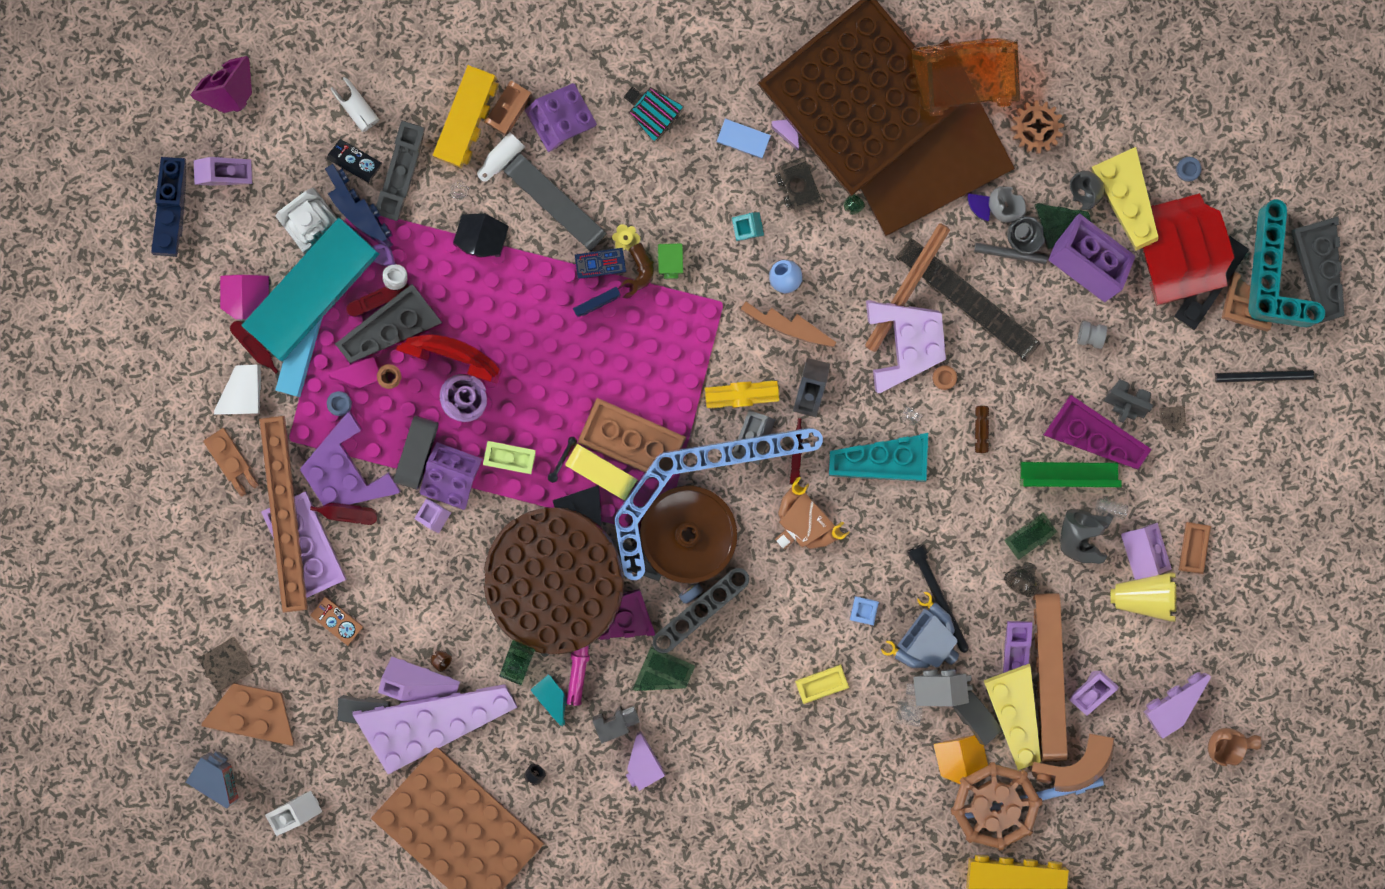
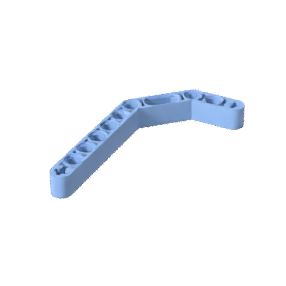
(701, 452)

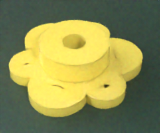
(623, 230)

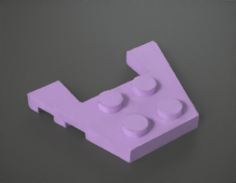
(917, 340)

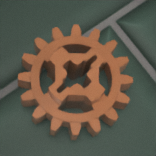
(1037, 116)

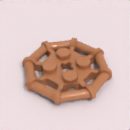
(992, 819)

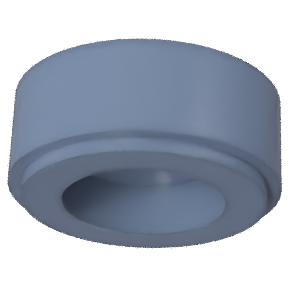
(1188, 169)
(339, 403)
(690, 593)

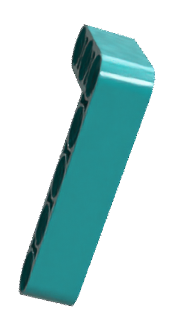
(1272, 274)

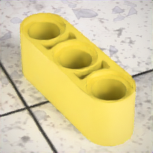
(601, 472)

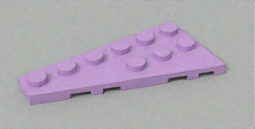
(418, 726)

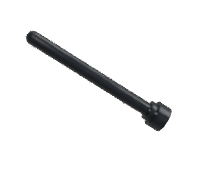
(919, 557)

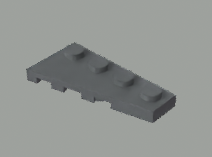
(1319, 259)
(394, 322)

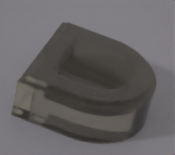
(1173, 418)

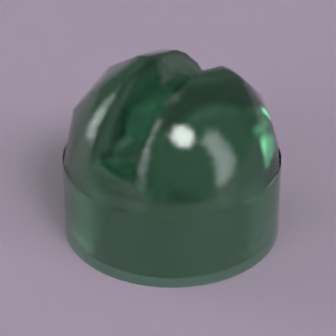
(854, 204)

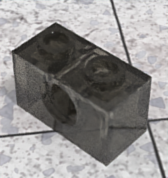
(798, 170)

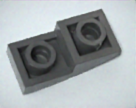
(348, 705)
(978, 719)

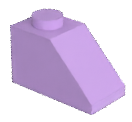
(222, 171)
(643, 764)

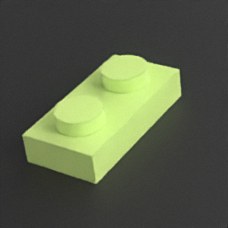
(509, 457)

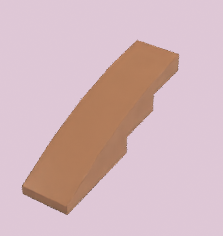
(797, 329)

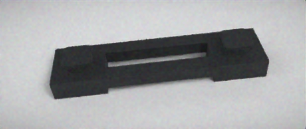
(1193, 312)

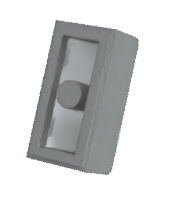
(754, 426)

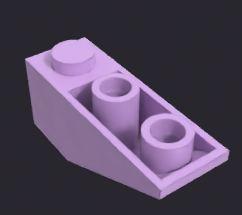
(413, 682)
(1175, 709)

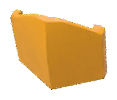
(960, 757)

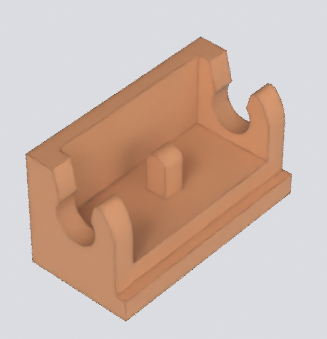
(508, 108)

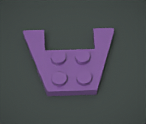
(336, 476)

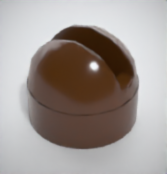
(436, 660)

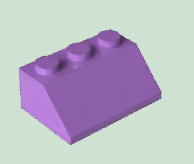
(1092, 258)

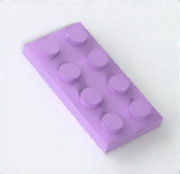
(318, 557)

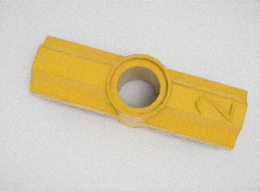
(742, 394)

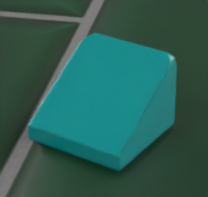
(747, 226)

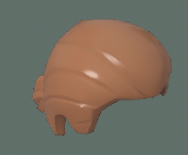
(1230, 746)

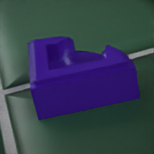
(979, 206)

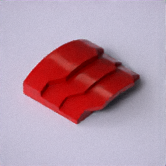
(1189, 251)
(480, 364)

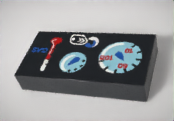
(354, 160)

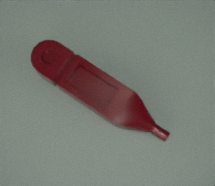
(372, 301)
(252, 345)
(796, 458)
(347, 513)

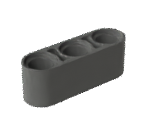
(416, 452)

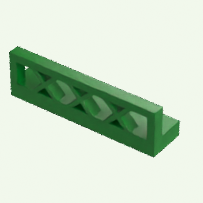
(1069, 474)

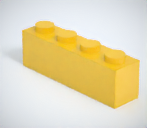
(465, 116)
(1013, 875)

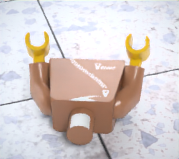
(805, 521)

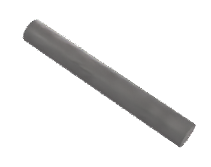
(1010, 253)

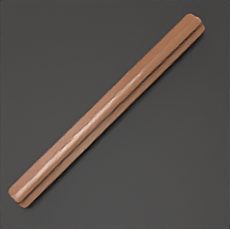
(910, 283)

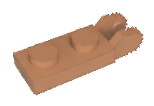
(230, 460)

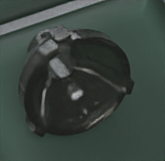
(1024, 578)

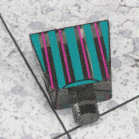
(653, 112)

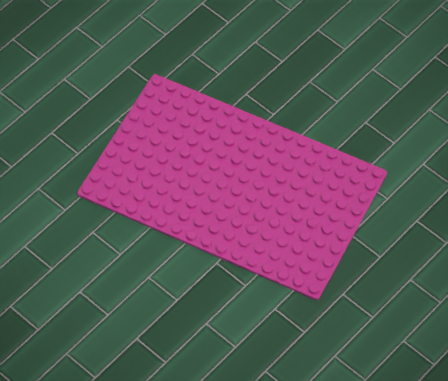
(518, 311)

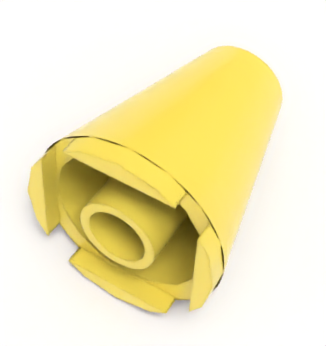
(1147, 596)

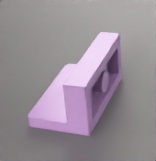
(1146, 551)

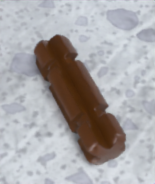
(981, 429)

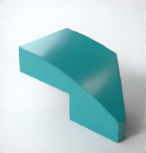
(552, 698)

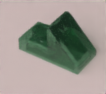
(1030, 536)
(517, 662)

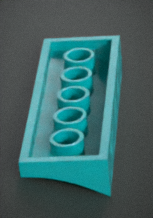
(310, 289)

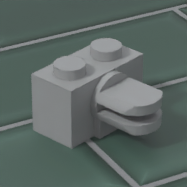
(942, 688)

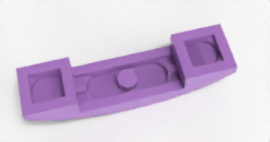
(1017, 644)

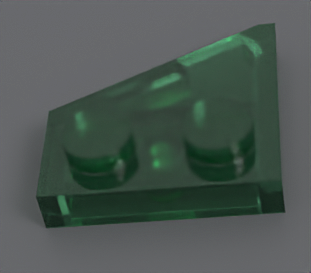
(1056, 221)
(663, 672)

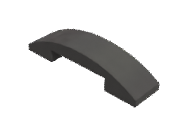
(401, 170)

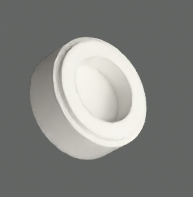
(395, 277)

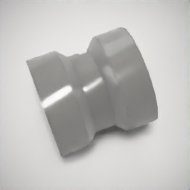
(1092, 334)

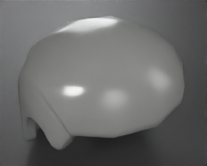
(1015, 202)

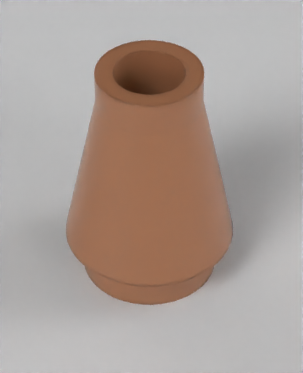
(382, 376)

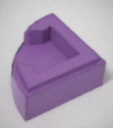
(386, 256)

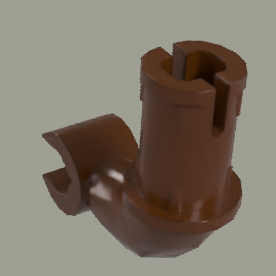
(645, 270)

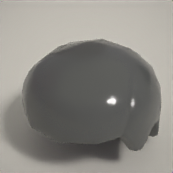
(1092, 186)
(1027, 227)

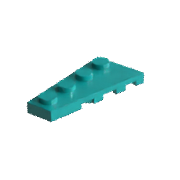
(889, 460)

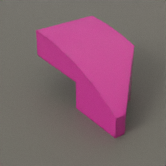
(357, 374)

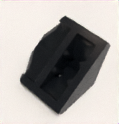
(480, 235)

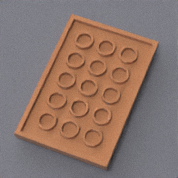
(456, 827)

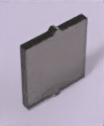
(226, 664)

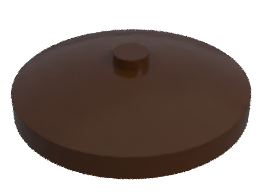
(688, 534)

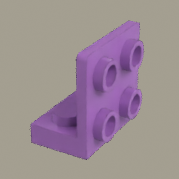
(560, 116)
(450, 475)

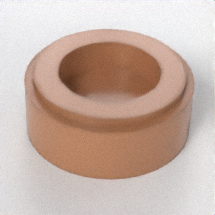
(944, 377)

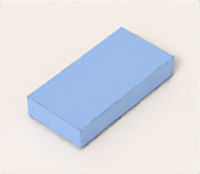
(743, 138)

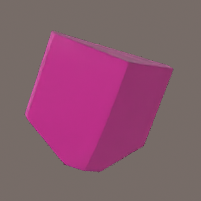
(242, 294)

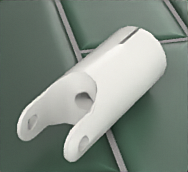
(357, 108)
(500, 156)

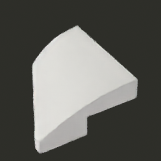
(241, 391)

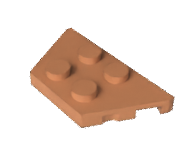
(252, 714)

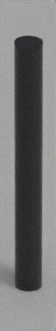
(1264, 376)

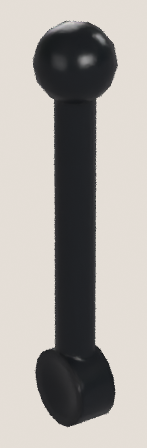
(553, 477)

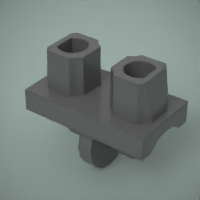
(1128, 405)

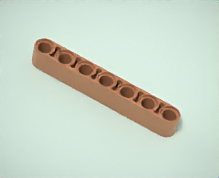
(1051, 677)

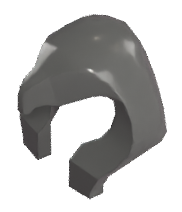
(1076, 528)

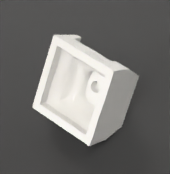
(306, 218)

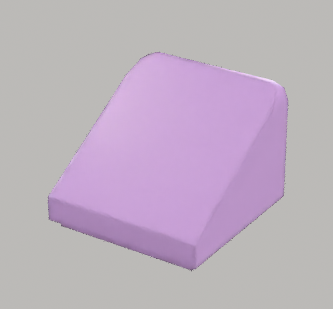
(432, 515)

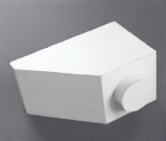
(294, 813)

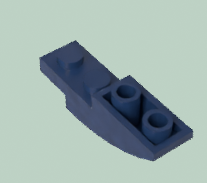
(170, 206)
(357, 211)

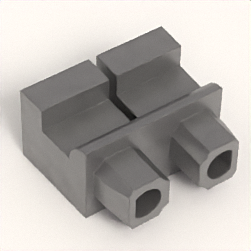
(616, 725)

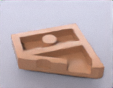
(1237, 305)

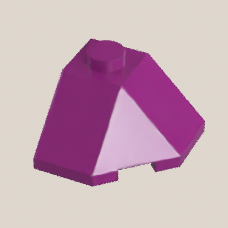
(227, 88)

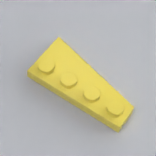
(1128, 196)
(1015, 708)

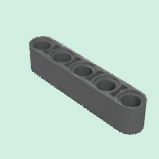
(555, 202)
(707, 600)

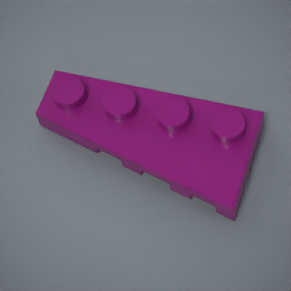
(1090, 431)

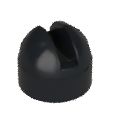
(530, 777)

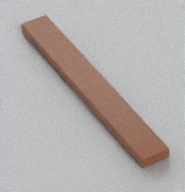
(283, 514)

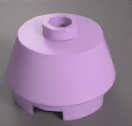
(463, 397)

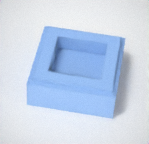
(864, 610)

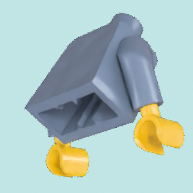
(928, 639)

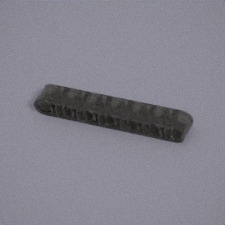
(972, 302)

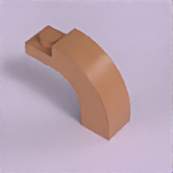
(1082, 773)

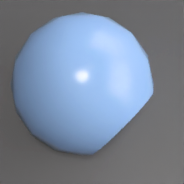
(785, 276)

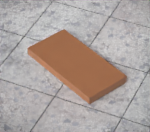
(628, 437)

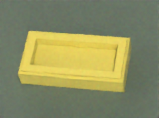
(822, 684)

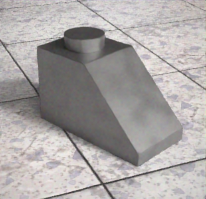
(811, 387)

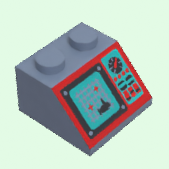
(214, 779)

